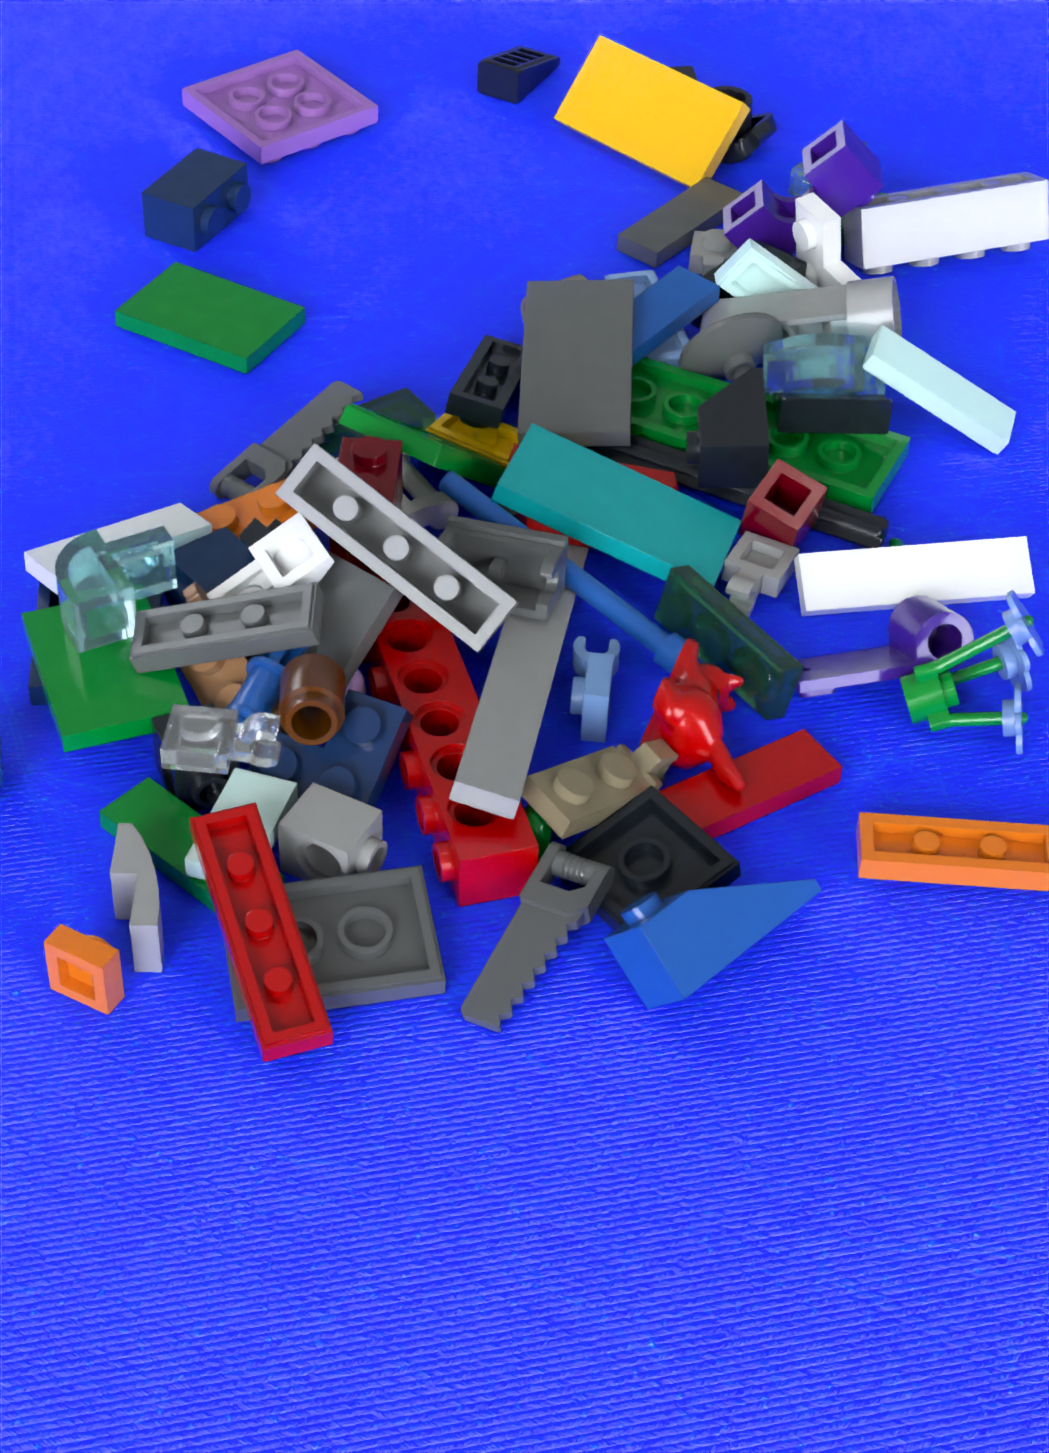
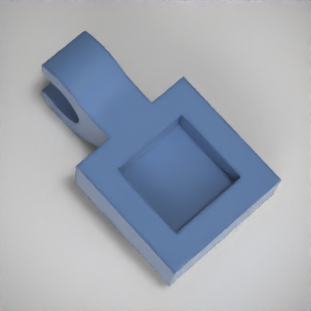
(593, 689)

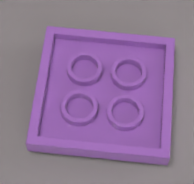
(280, 106)

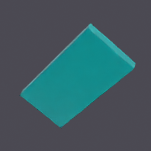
(614, 507)

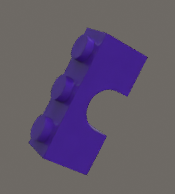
(841, 175)

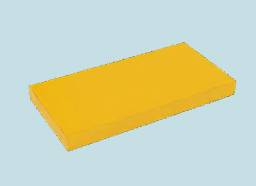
(651, 113)

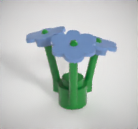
(932, 685)

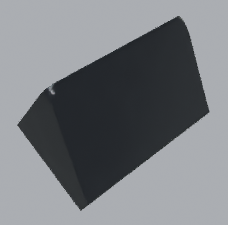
(832, 413)

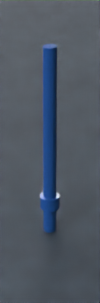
(634, 623)

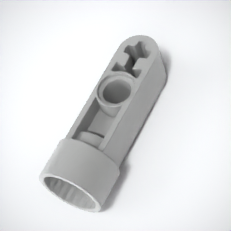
(842, 309)

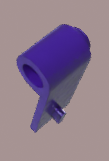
(918, 634)

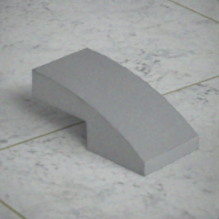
(137, 898)

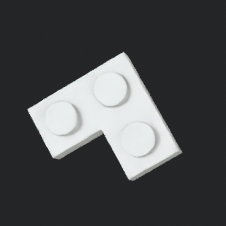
(819, 242)

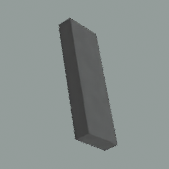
(673, 224)
(227, 627)

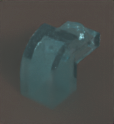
(818, 365)
(104, 579)

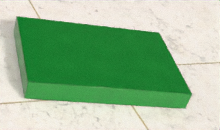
(210, 317)
(423, 445)
(96, 692)

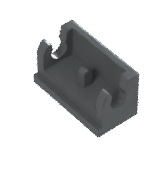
(517, 559)

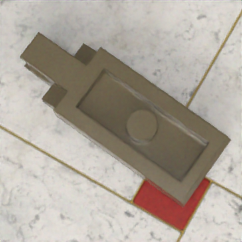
(596, 785)

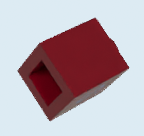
(783, 505)

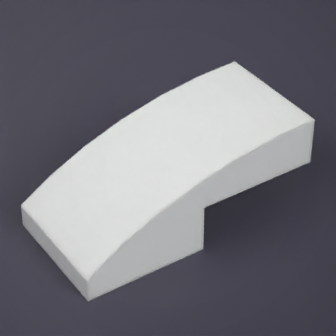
(282, 559)

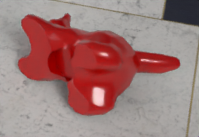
(690, 715)

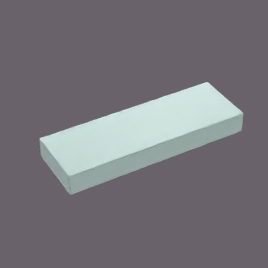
(939, 390)

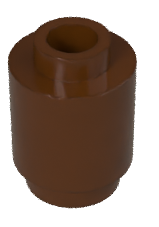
(312, 698)

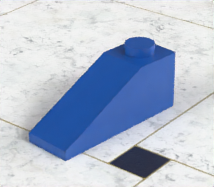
(688, 938)

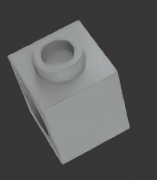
(330, 836)

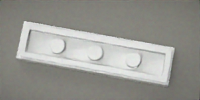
(887, 575)

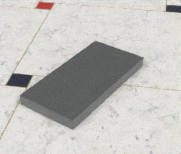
(578, 360)

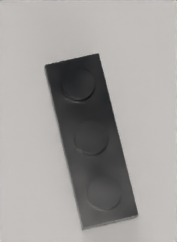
(487, 384)

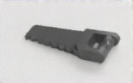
(286, 447)
(536, 932)

